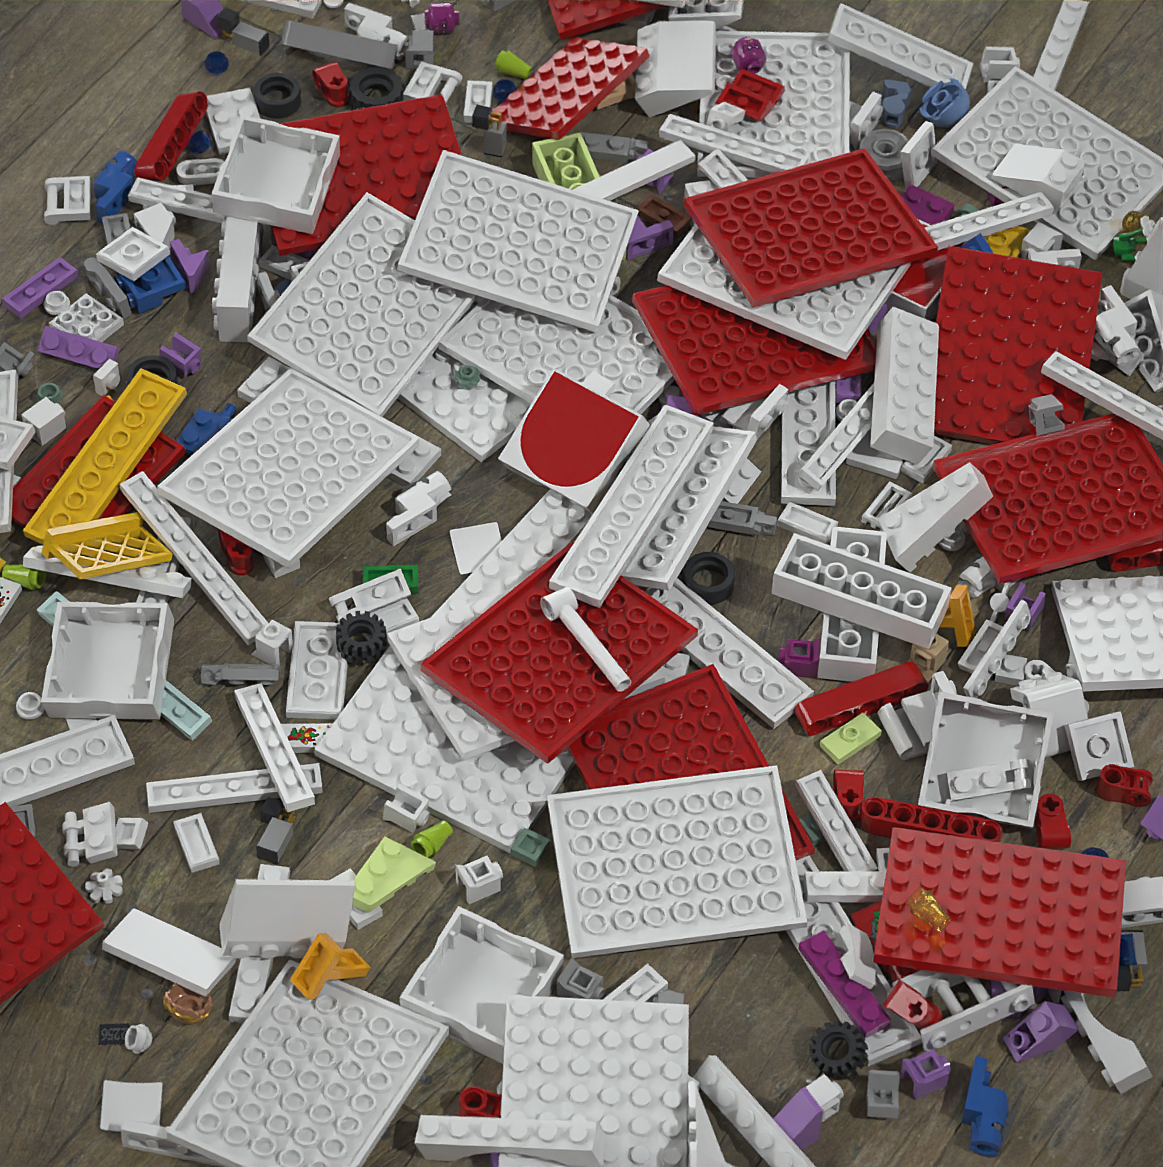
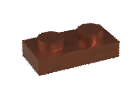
(657, 211)

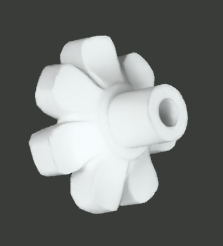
(103, 886)

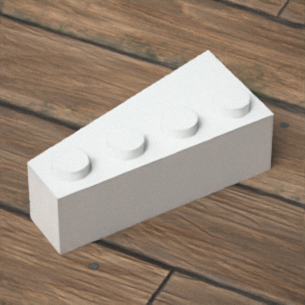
(933, 514)

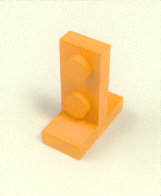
(960, 616)
(326, 962)

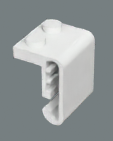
(863, 119)
(753, 415)
(1058, 696)
(913, 724)

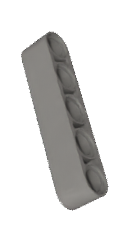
(339, 44)

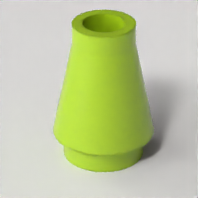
(511, 65)
(25, 576)
(431, 840)

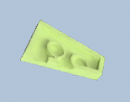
(386, 872)

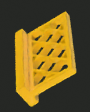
(104, 535)

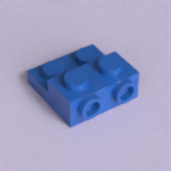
(150, 287)

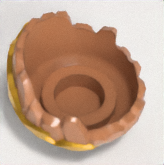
(186, 1004)

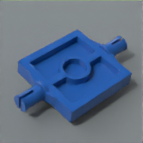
(204, 427)

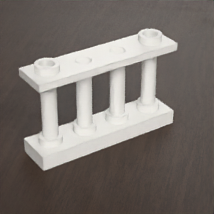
(964, 1022)

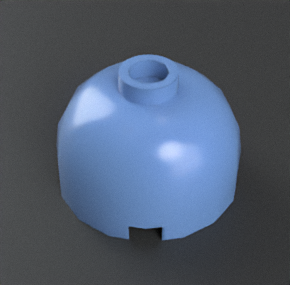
(945, 103)

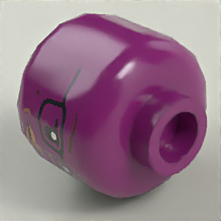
(441, 18)
(748, 54)

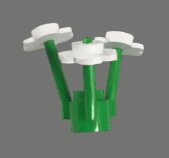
(1126, 243)

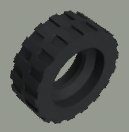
(375, 78)

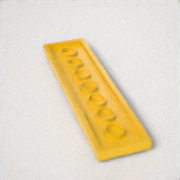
(109, 454)

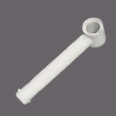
(563, 606)

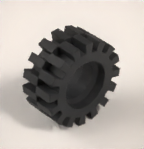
(361, 650)
(847, 1064)

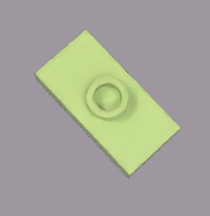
(850, 738)

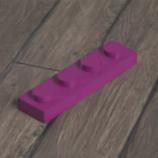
(852, 996)

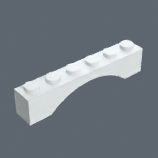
(1119, 1055)
(562, 1141)

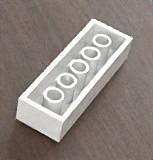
(237, 278)
(905, 385)
(861, 590)
(848, 648)

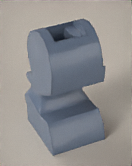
(895, 101)

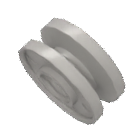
(885, 149)

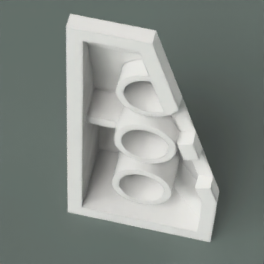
(1148, 267)
(1148, 312)
(701, 1140)

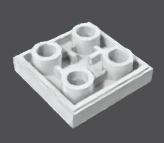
(88, 319)

